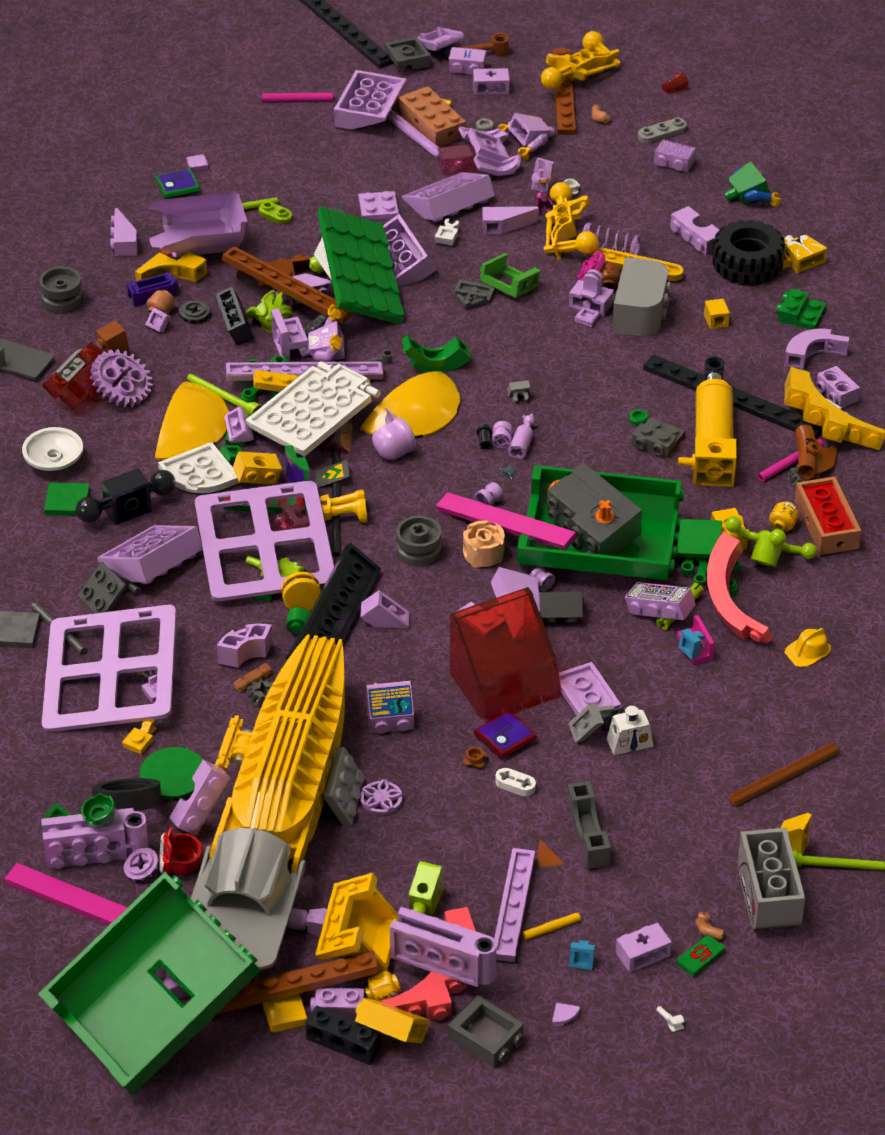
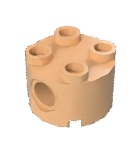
(483, 544)

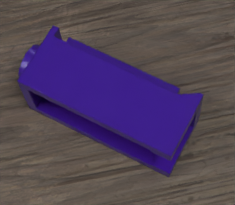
(143, 289)

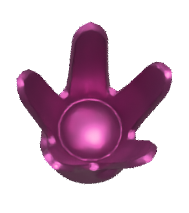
(542, 201)

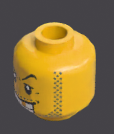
(784, 516)
(383, 986)

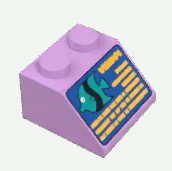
(390, 707)

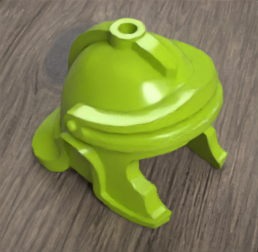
(263, 310)

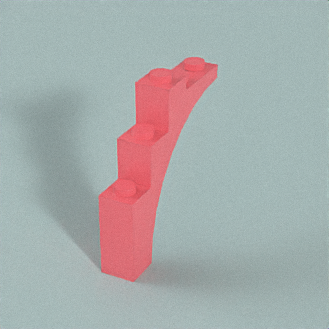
(432, 993)

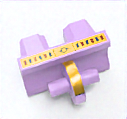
(542, 175)

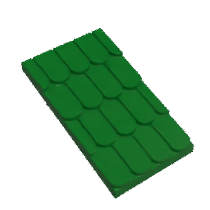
(359, 265)

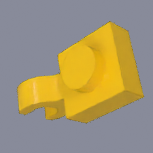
(140, 739)

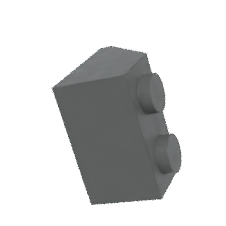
(560, 605)

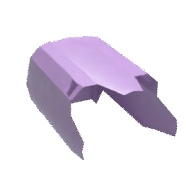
(201, 224)

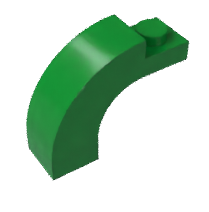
(439, 359)

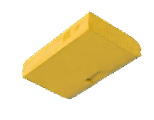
(285, 1013)

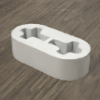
(515, 782)

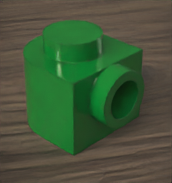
(296, 619)

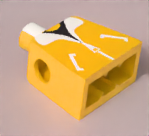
(804, 252)

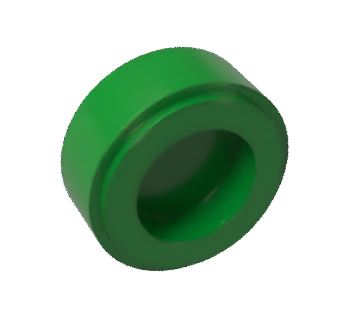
(638, 416)

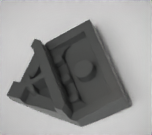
(473, 293)

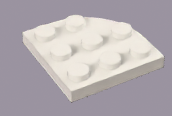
(200, 470)

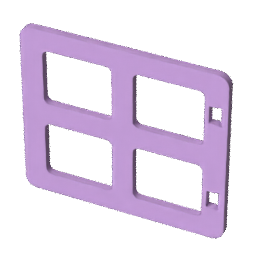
(263, 539)
(109, 669)

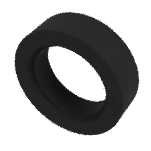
(131, 793)

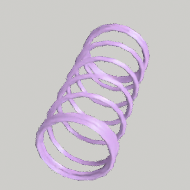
(635, 243)

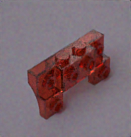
(80, 386)

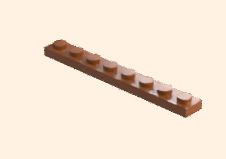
(564, 101)
(282, 282)
(303, 980)

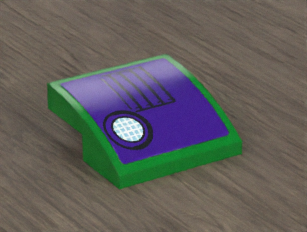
(177, 183)
(296, 468)

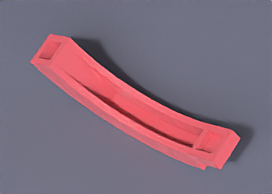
(719, 570)

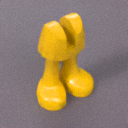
(344, 504)

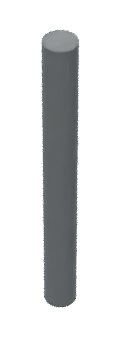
(48, 619)

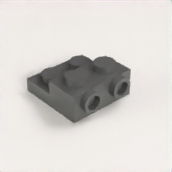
(409, 52)
(657, 437)

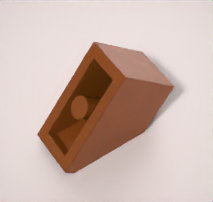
(112, 337)

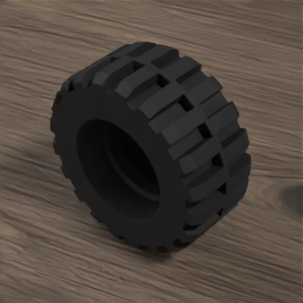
(748, 252)

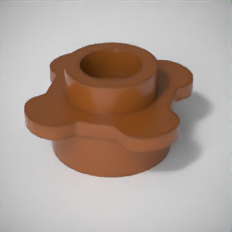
(475, 757)

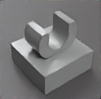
(518, 388)

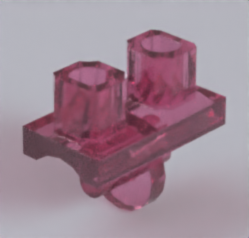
(290, 518)

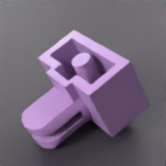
(591, 294)

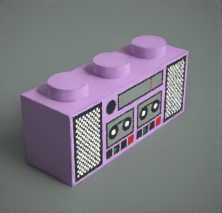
(660, 601)

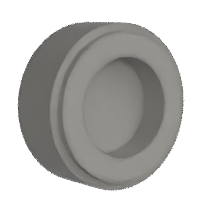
(484, 125)

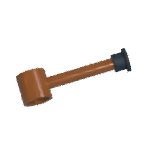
(498, 45)

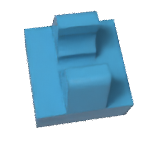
(691, 643)
(581, 955)

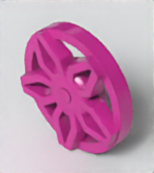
(593, 263)

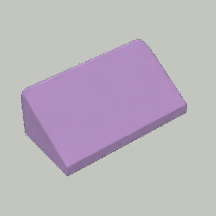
(237, 427)

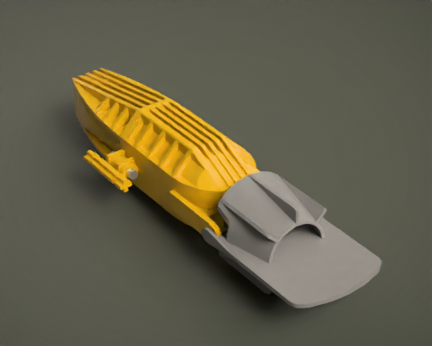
(274, 799)

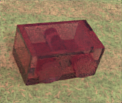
(456, 159)

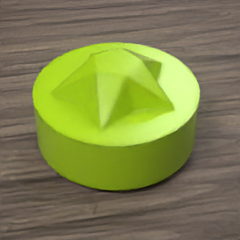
(315, 265)

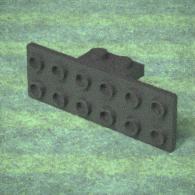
(23, 359)

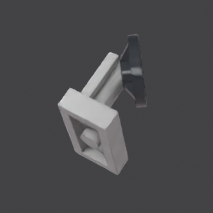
(591, 719)

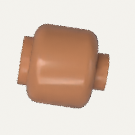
(161, 300)

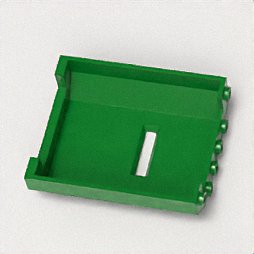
(644, 557)
(121, 1004)

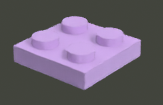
(378, 205)

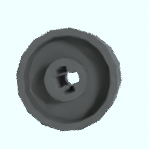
(61, 289)
(419, 541)

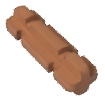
(255, 675)

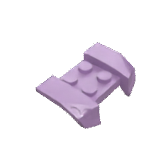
(490, 151)

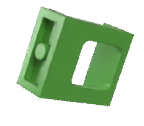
(521, 281)

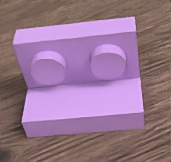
(287, 334)

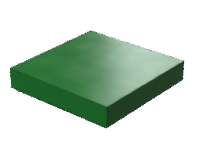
(63, 498)
(698, 537)

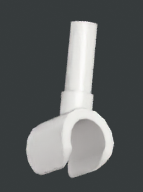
(674, 1022)

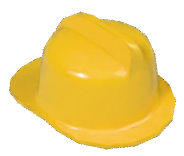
(808, 648)

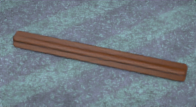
(783, 774)

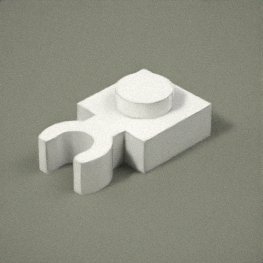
(448, 233)

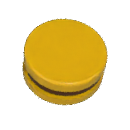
(300, 590)

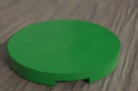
(174, 770)

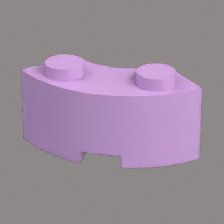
(245, 644)

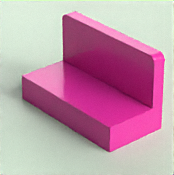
(706, 652)

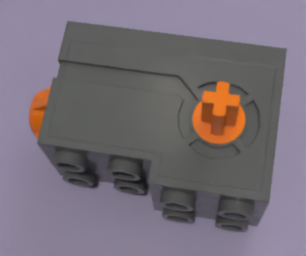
(595, 511)

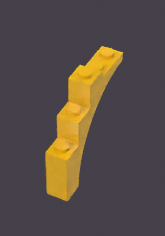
(818, 410)

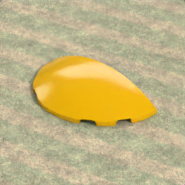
(424, 402)
(191, 421)

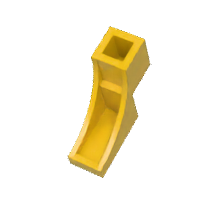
(187, 267)

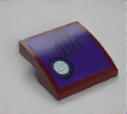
(505, 734)

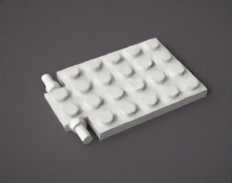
(313, 407)

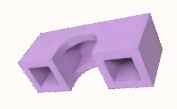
(686, 224)
(209, 784)

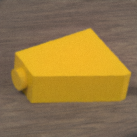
(392, 1021)

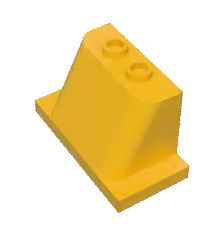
(357, 922)

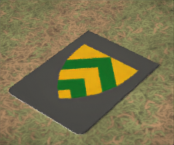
(332, 473)

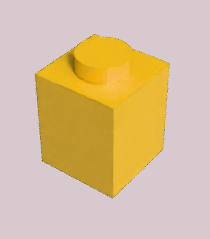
(716, 313)

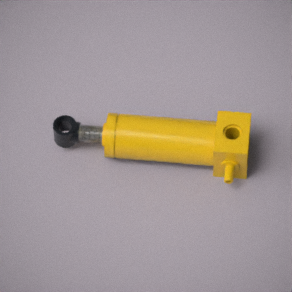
(714, 433)

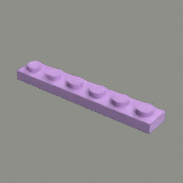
(513, 903)

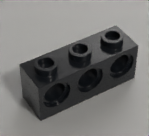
(234, 315)
(343, 1035)

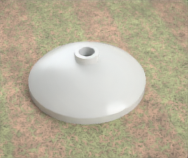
(52, 449)

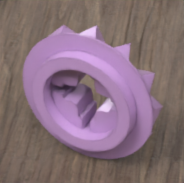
(136, 859)

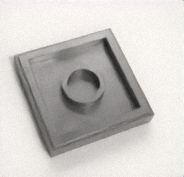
(18, 628)

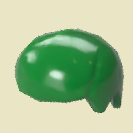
(99, 810)

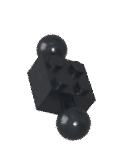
(126, 496)

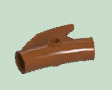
(812, 456)

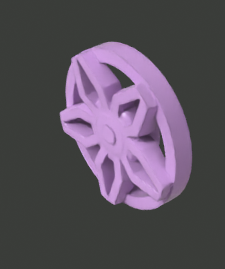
(381, 797)

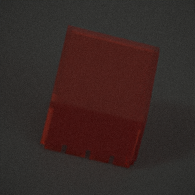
(503, 655)

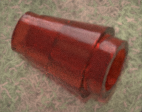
(676, 83)

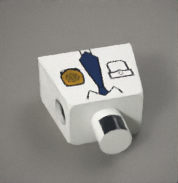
(629, 731)

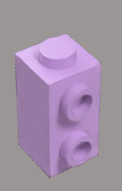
(339, 1000)

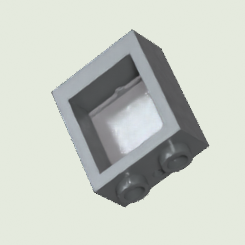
(486, 1031)

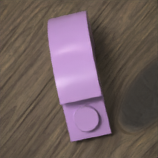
(814, 342)

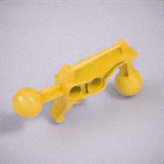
(584, 63)
(565, 228)

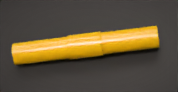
(551, 926)

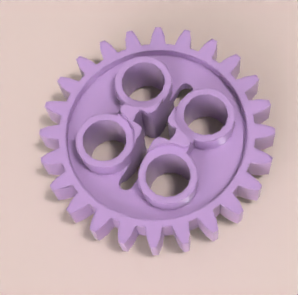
(131, 388)

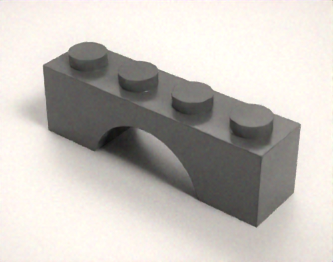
(592, 840)

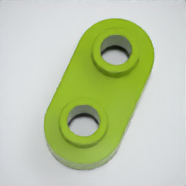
(275, 213)

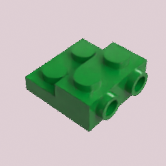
(800, 310)

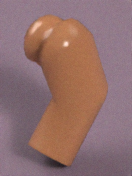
(599, 116)
(706, 928)

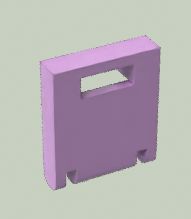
(440, 38)

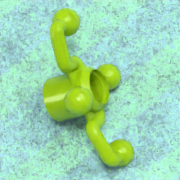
(769, 544)

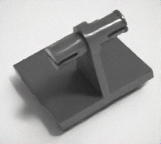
(105, 588)

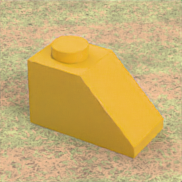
(798, 831)

